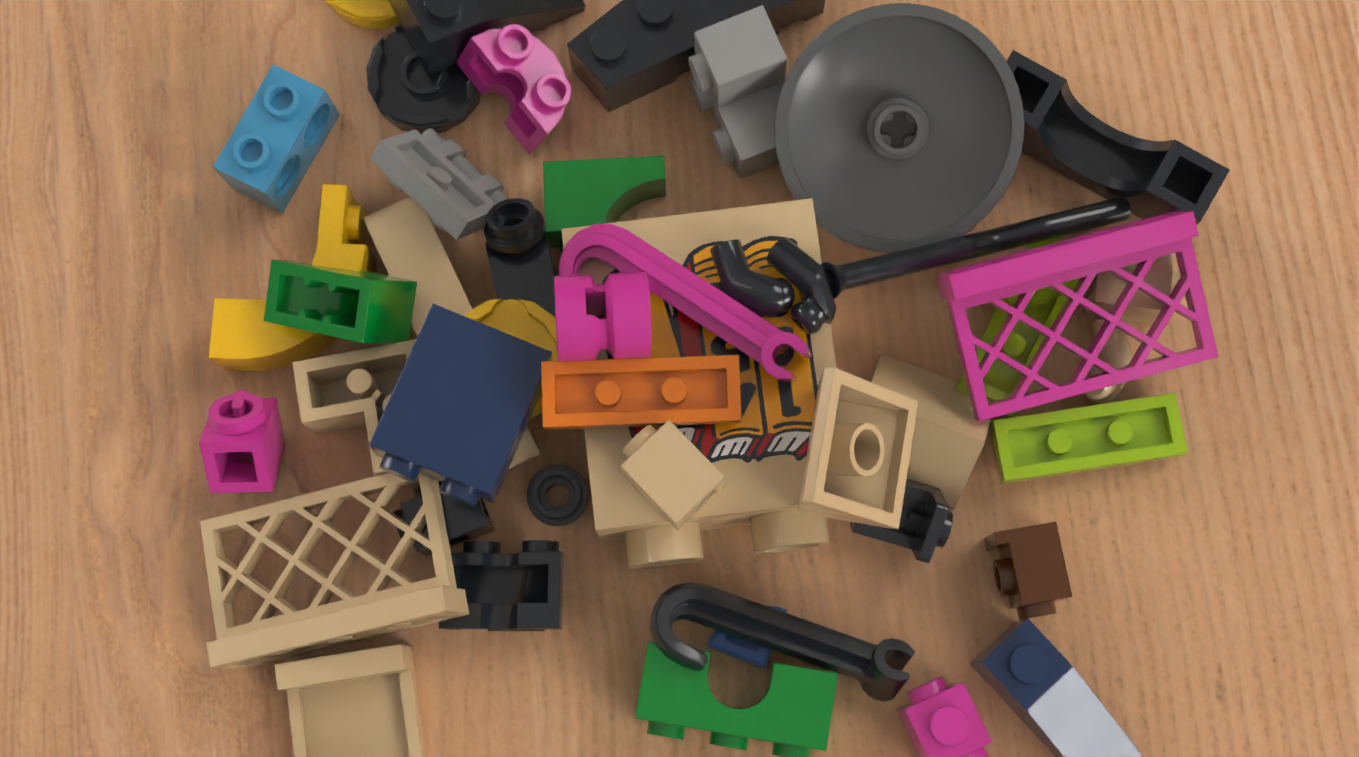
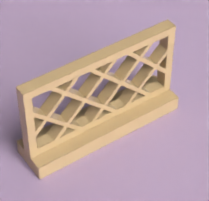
(341, 621)

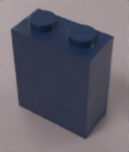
(460, 406)

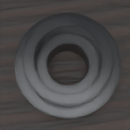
(514, 226)
(557, 476)

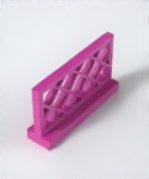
(1067, 261)

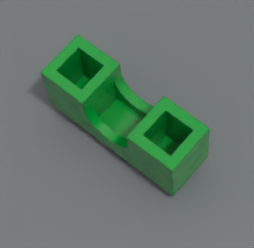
(790, 714)

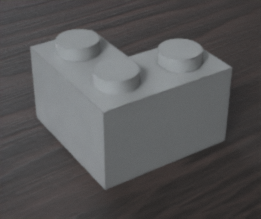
(740, 80)

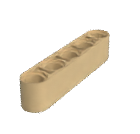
(416, 253)

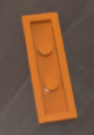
(641, 392)

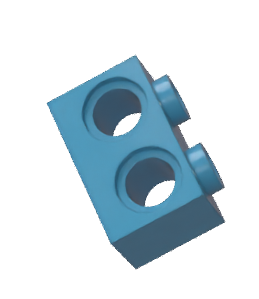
(277, 139)

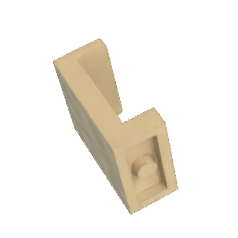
(354, 704)

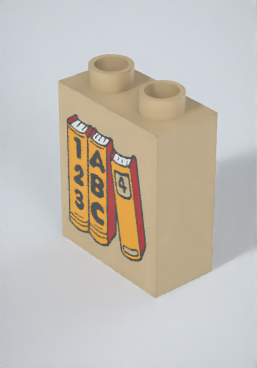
(760, 455)

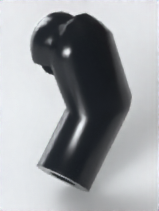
(811, 281)
(751, 289)

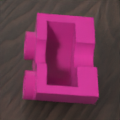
(524, 74)

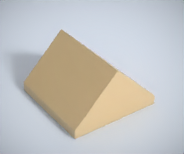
(945, 430)
(857, 451)

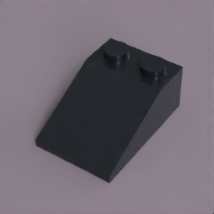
(444, 27)

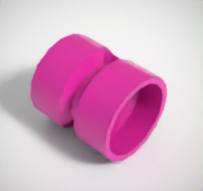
(626, 310)

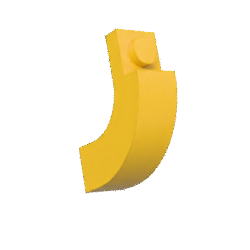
(238, 331)

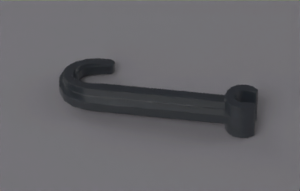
(874, 665)

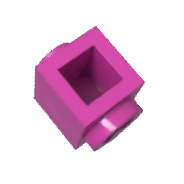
(242, 444)
(944, 721)

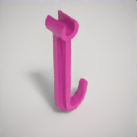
(684, 292)

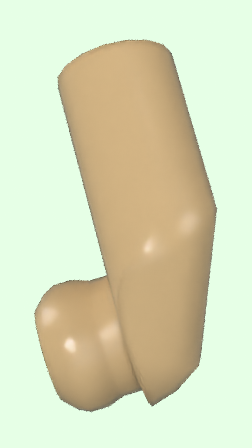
(1116, 354)

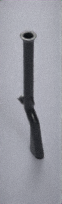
(975, 245)

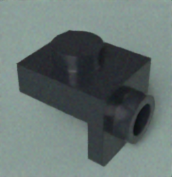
(923, 522)

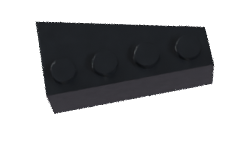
(649, 42)

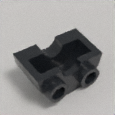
(509, 589)

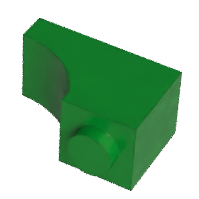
(597, 191)
(340, 302)

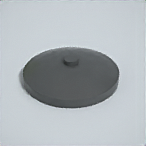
(899, 127)

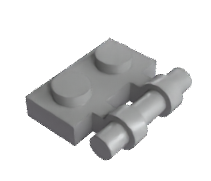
(439, 180)

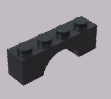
(1113, 164)

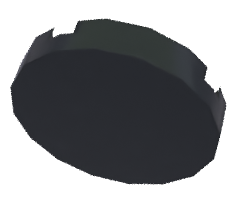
(413, 97)

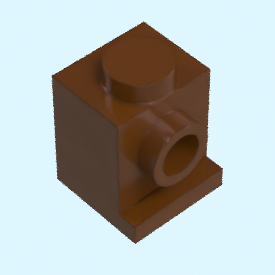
(1030, 569)

